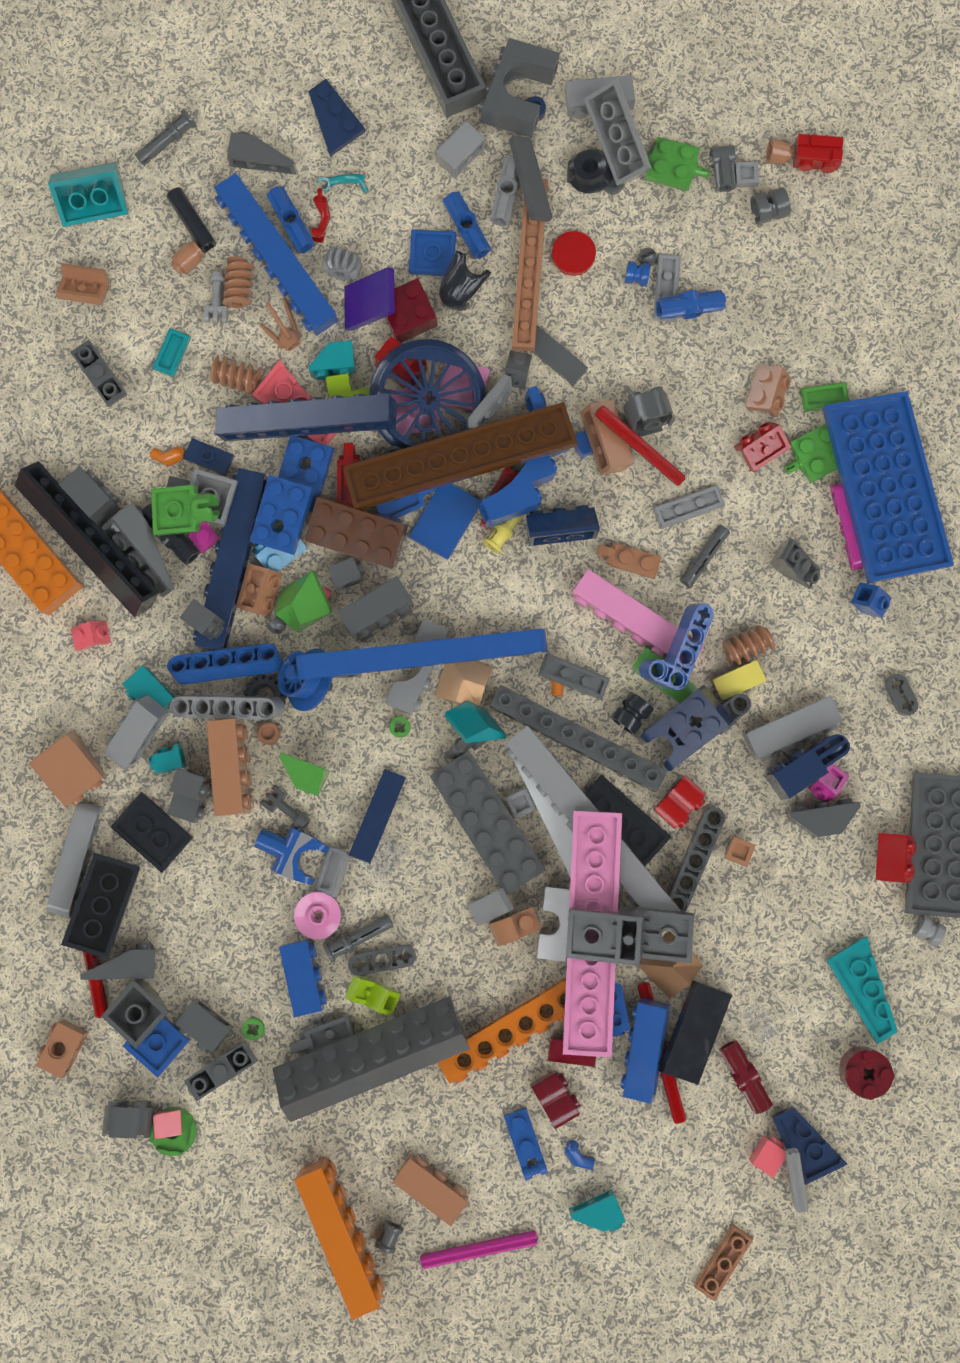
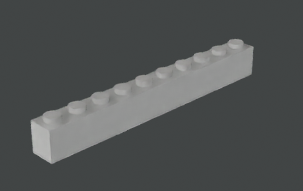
(568, 797)

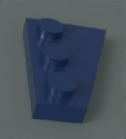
(334, 117)
(815, 1153)

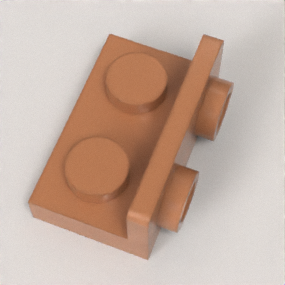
(259, 590)

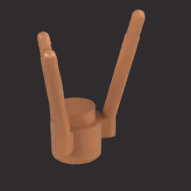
(288, 337)

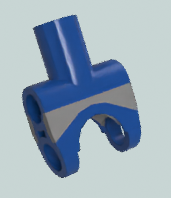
(288, 851)

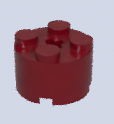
(879, 1069)

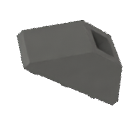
(99, 373)
(795, 564)
(824, 819)
(220, 1070)

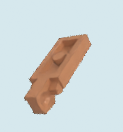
(630, 559)

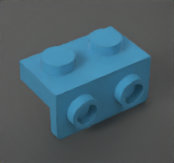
(273, 558)

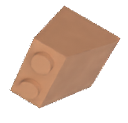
(68, 769)

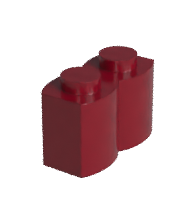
(555, 1099)

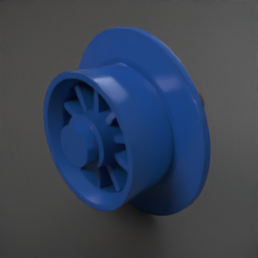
(302, 694)

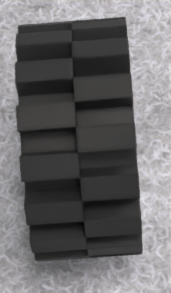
(262, 682)

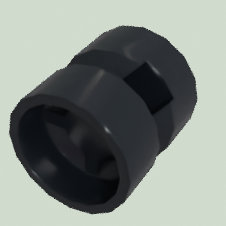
(632, 713)

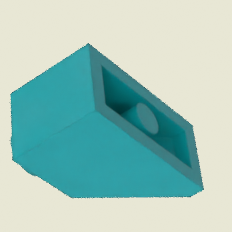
(599, 1212)

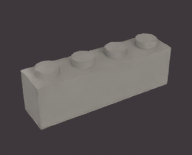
(793, 728)

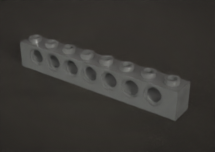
(578, 738)

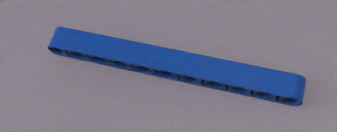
(420, 654)

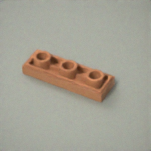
(731, 1249)

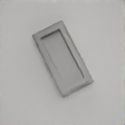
(333, 871)
(490, 907)

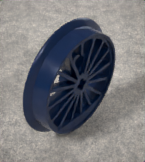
(432, 351)

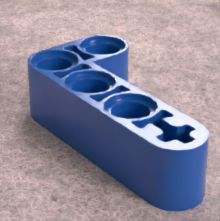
(696, 619)

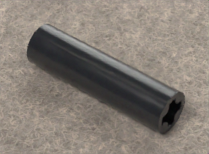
(191, 219)

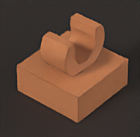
(739, 851)

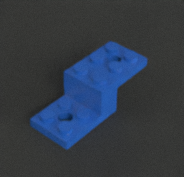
(291, 494)

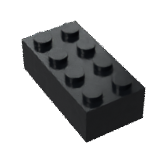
(101, 906)

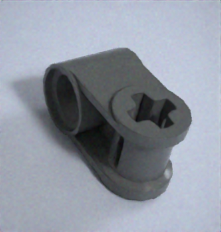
(730, 709)

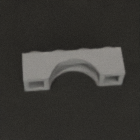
(406, 694)

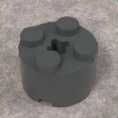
(648, 411)
(127, 1120)

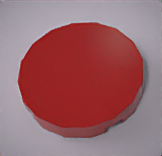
(573, 253)

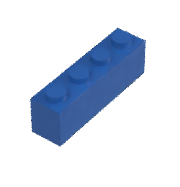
(646, 1050)

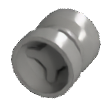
(928, 930)

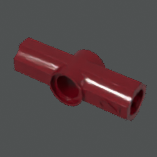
(745, 1077)

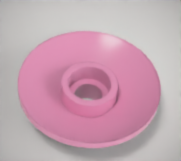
(305, 918)

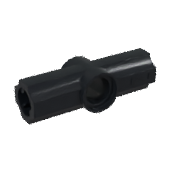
(177, 542)

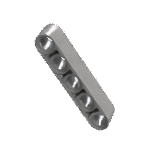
(217, 709)
(73, 859)

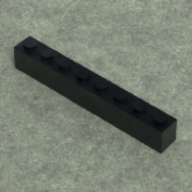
(86, 539)

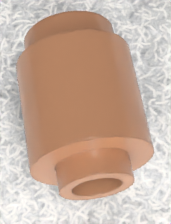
(187, 258)

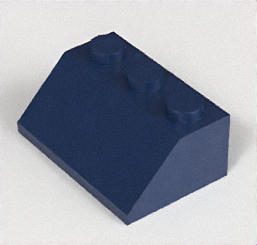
(562, 525)

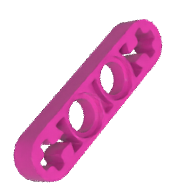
(846, 526)

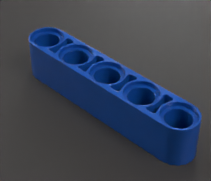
(215, 664)

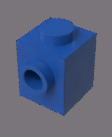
(871, 600)

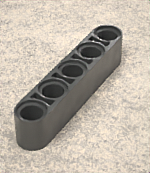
(703, 852)

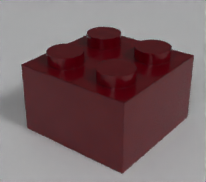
(412, 312)

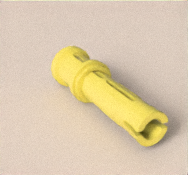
(501, 534)

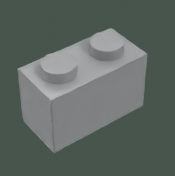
(460, 149)

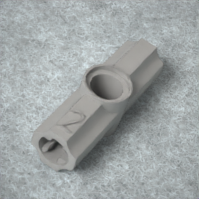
(504, 201)

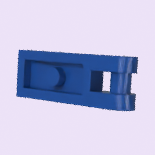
(525, 1142)

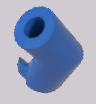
(576, 1158)

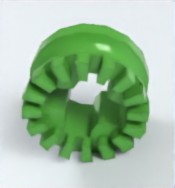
(392, 727)
(260, 1030)

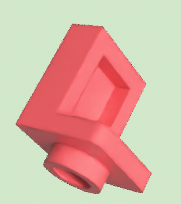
(90, 635)

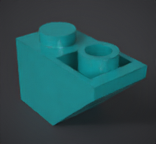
(334, 359)

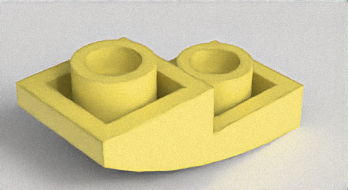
(739, 680)

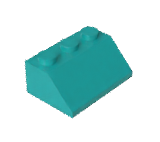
(88, 194)

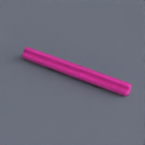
(478, 1249)

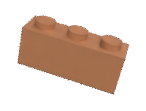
(609, 450)
(431, 1189)

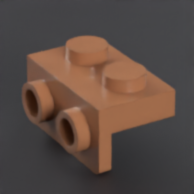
(83, 284)
(768, 389)

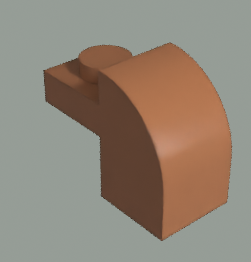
(514, 926)

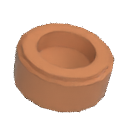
(268, 733)

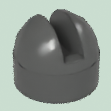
(651, 259)
(276, 625)

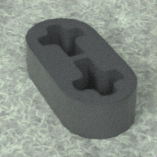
(906, 692)

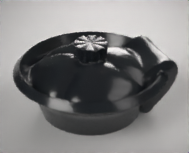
(589, 171)

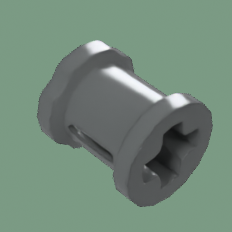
(389, 1237)

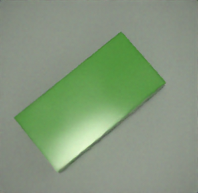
(817, 397)

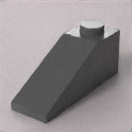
(252, 153)
(130, 964)

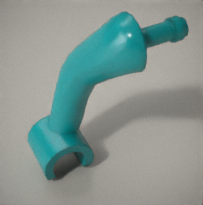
(343, 179)

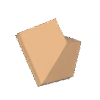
(463, 682)

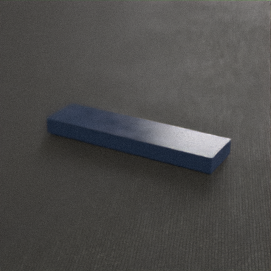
(377, 816)

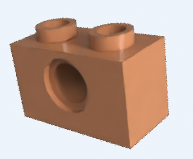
(51, 1059)

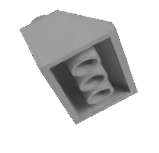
(617, 133)

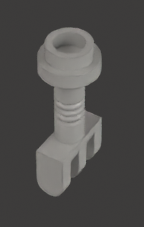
(217, 280)

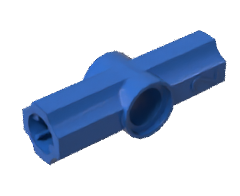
(285, 209)
(461, 214)
(690, 304)

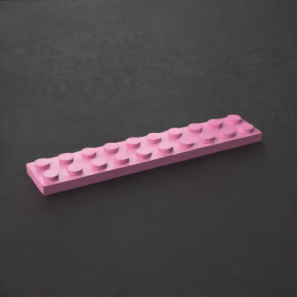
(592, 887)

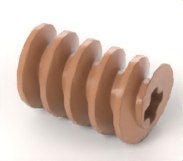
(237, 282)
(235, 376)
(748, 644)

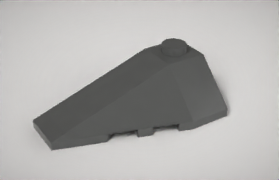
(134, 539)

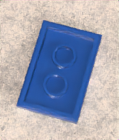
(445, 520)

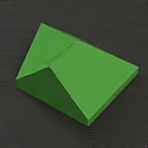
(303, 603)
(305, 775)

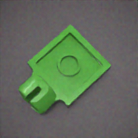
(181, 509)

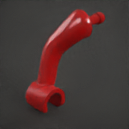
(322, 206)

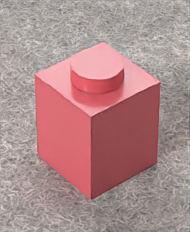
(768, 1155)

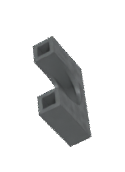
(517, 62)

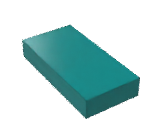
(171, 352)

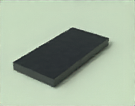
(638, 829)
(695, 1032)

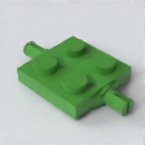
(674, 164)
(813, 454)

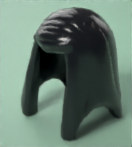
(460, 284)

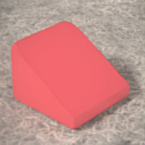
(167, 1124)

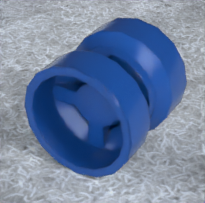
(636, 273)

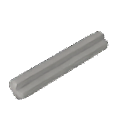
(796, 1180)

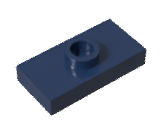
(208, 457)

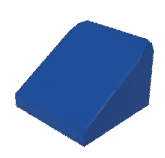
(584, 447)

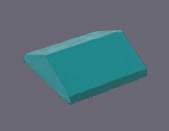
(474, 723)

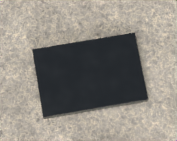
(152, 832)

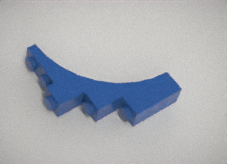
(521, 495)

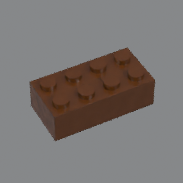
(356, 531)

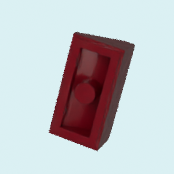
(556, 1054)

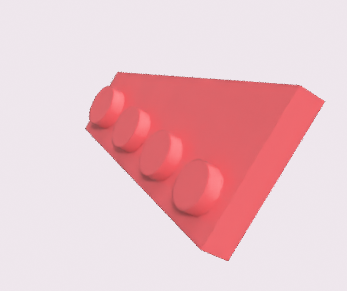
(281, 387)

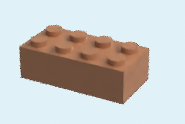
(229, 767)

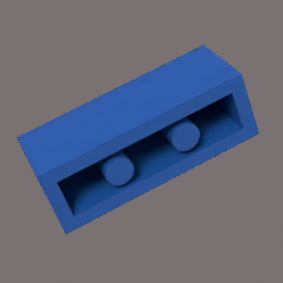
(303, 977)

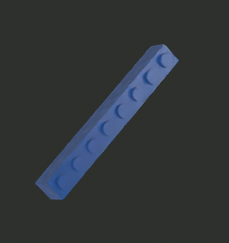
(276, 255)

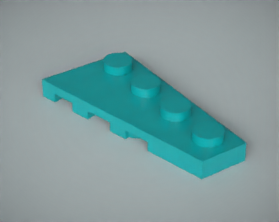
(860, 980)

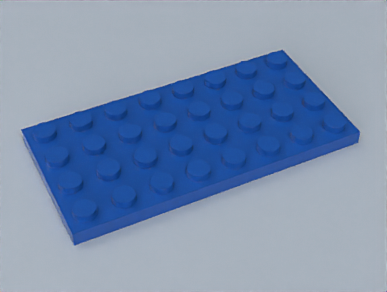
(887, 487)

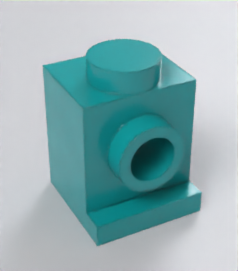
(167, 759)

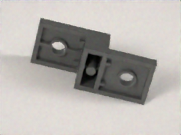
(630, 935)

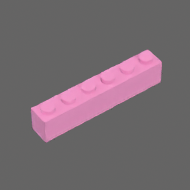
(625, 613)

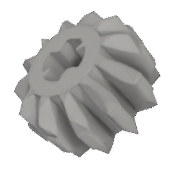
(342, 264)

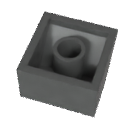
(136, 1012)

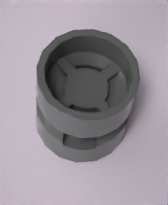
(774, 205)

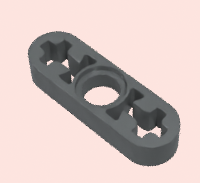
(363, 957)

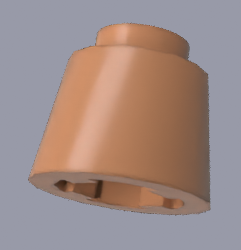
(778, 152)

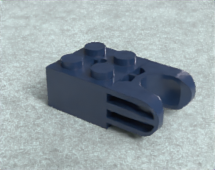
(684, 731)
(806, 766)

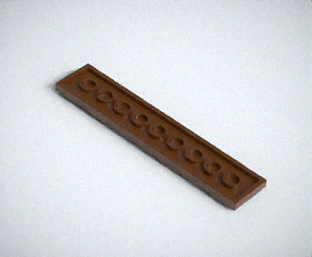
(460, 456)

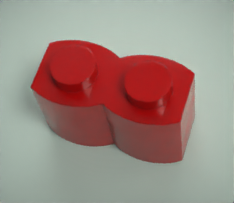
(680, 802)

